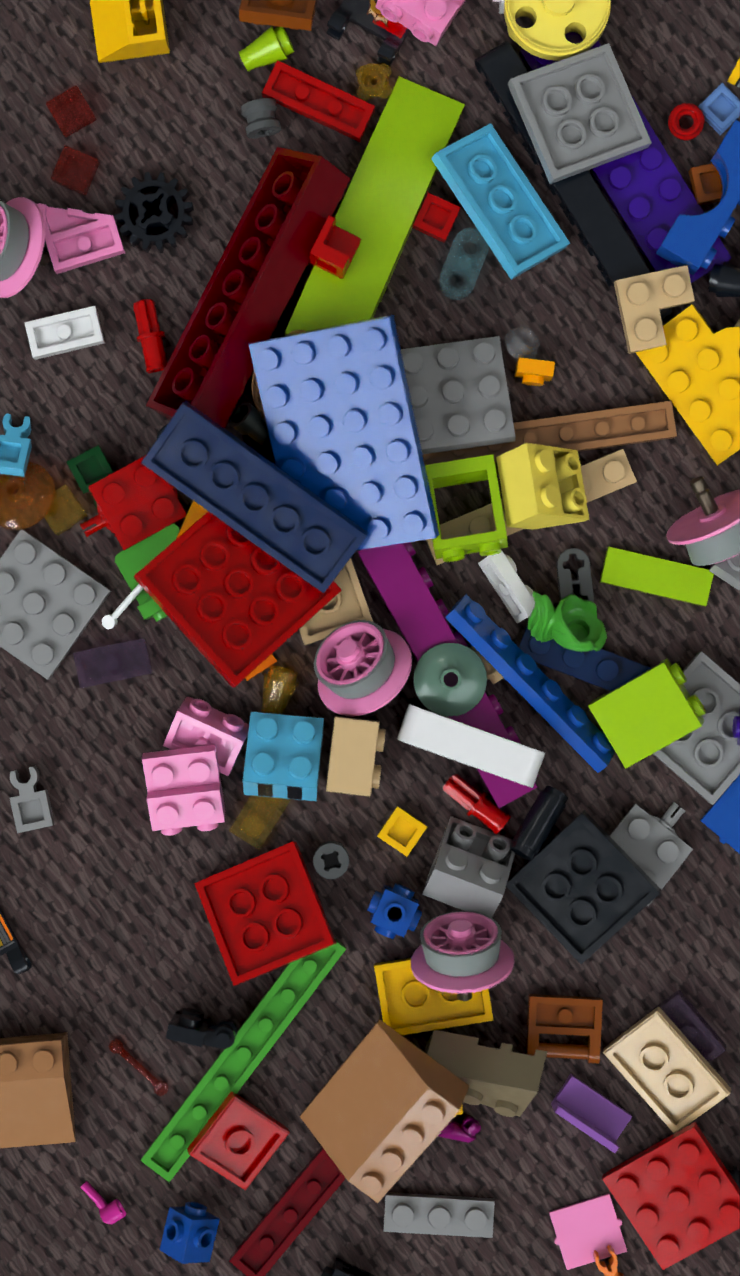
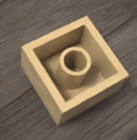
(353, 756)

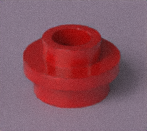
(677, 113)

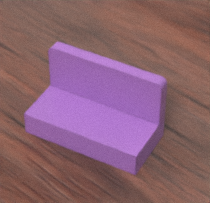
(591, 1112)

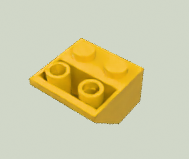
(129, 29)

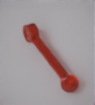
(160, 1087)

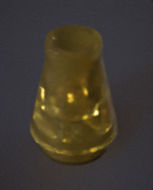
(278, 689)

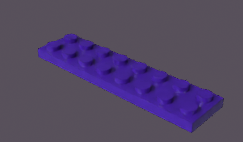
(644, 190)

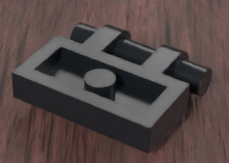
(194, 1029)

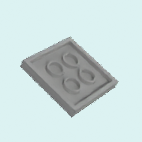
(579, 113)
(459, 394)
(43, 603)
(709, 755)

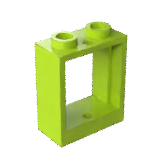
(464, 472)

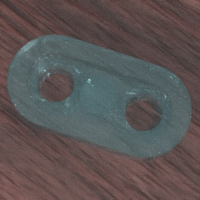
(463, 264)

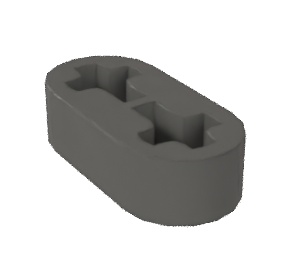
(584, 577)

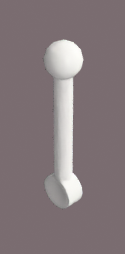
(110, 621)

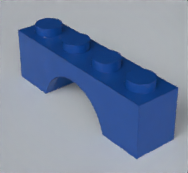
(693, 236)

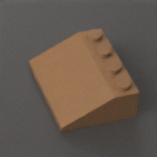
(35, 1091)
(383, 1109)

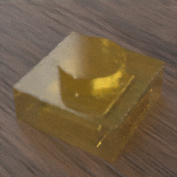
(65, 511)

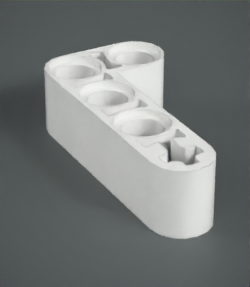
(470, 746)

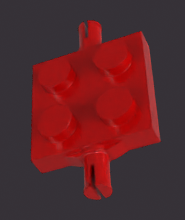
(133, 504)

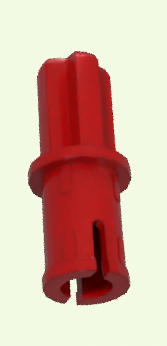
(150, 335)
(476, 803)

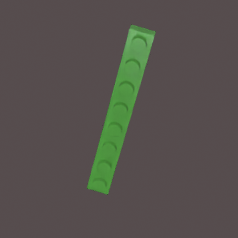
(241, 1059)

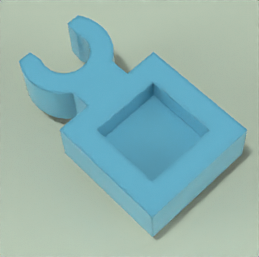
(15, 447)

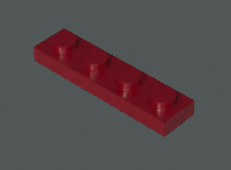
(288, 1216)

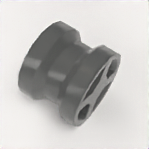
(261, 118)
(329, 851)

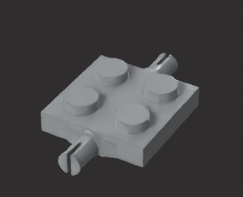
(652, 842)

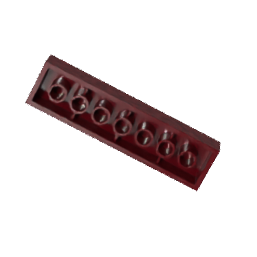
(250, 285)

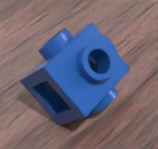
(399, 897)
(189, 1233)

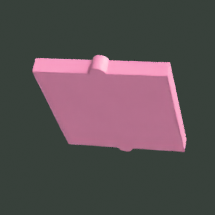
(587, 1228)

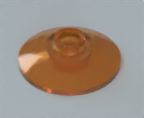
(30, 502)

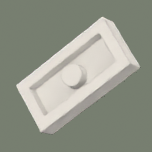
(64, 332)
(503, 577)

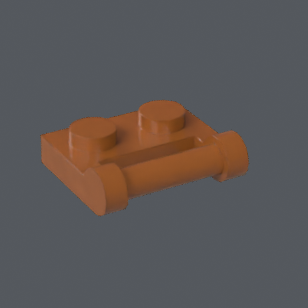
(565, 1017)

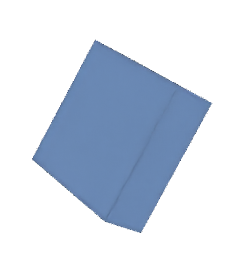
(720, 109)

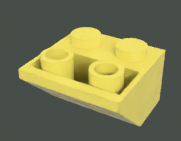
(542, 486)

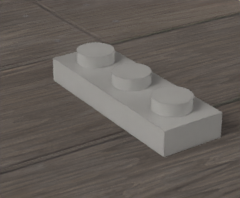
(439, 1215)

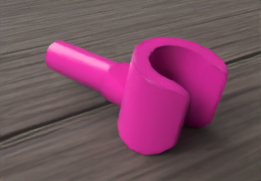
(110, 1212)

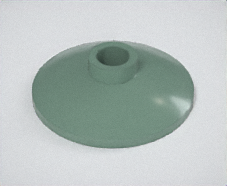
(430, 679)

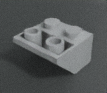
(470, 868)

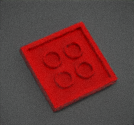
(265, 913)
(677, 1195)

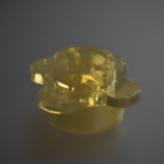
(370, 72)

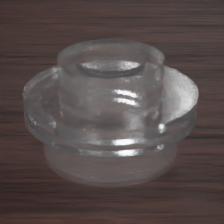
(522, 342)

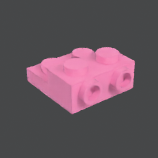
(424, 18)
(184, 789)

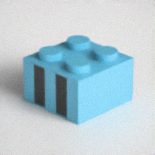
(283, 756)

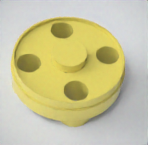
(552, 21)

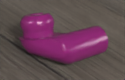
(461, 1132)

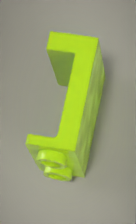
(648, 712)

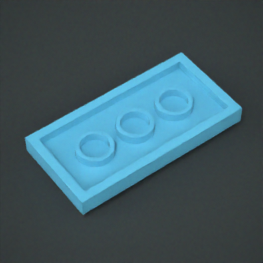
(500, 201)

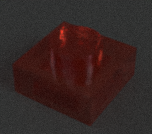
(71, 111)
(75, 170)

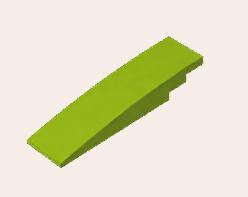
(381, 206)

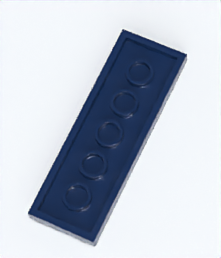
(254, 497)

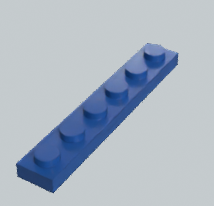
(531, 682)

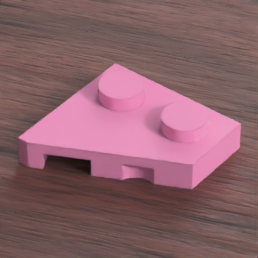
(79, 237)

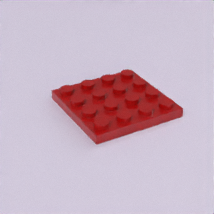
(230, 596)

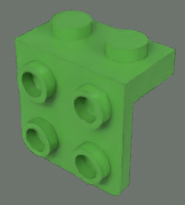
(139, 555)

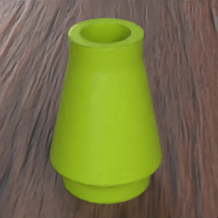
(267, 49)

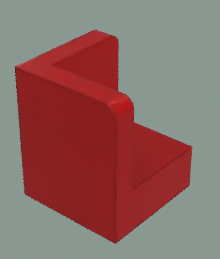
(334, 249)

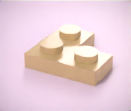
(642, 299)

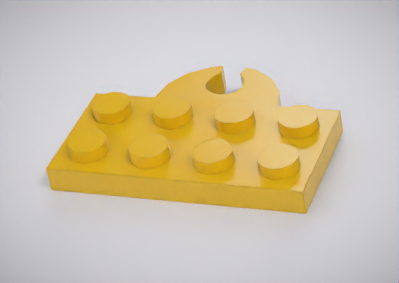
(701, 378)

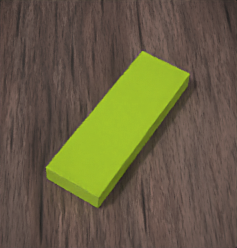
(656, 576)

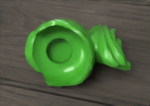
(570, 624)

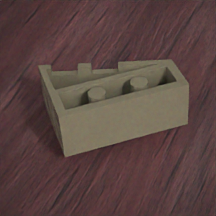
(494, 1075)

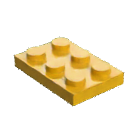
(416, 1008)

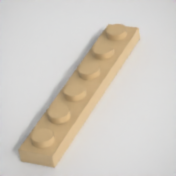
(598, 477)

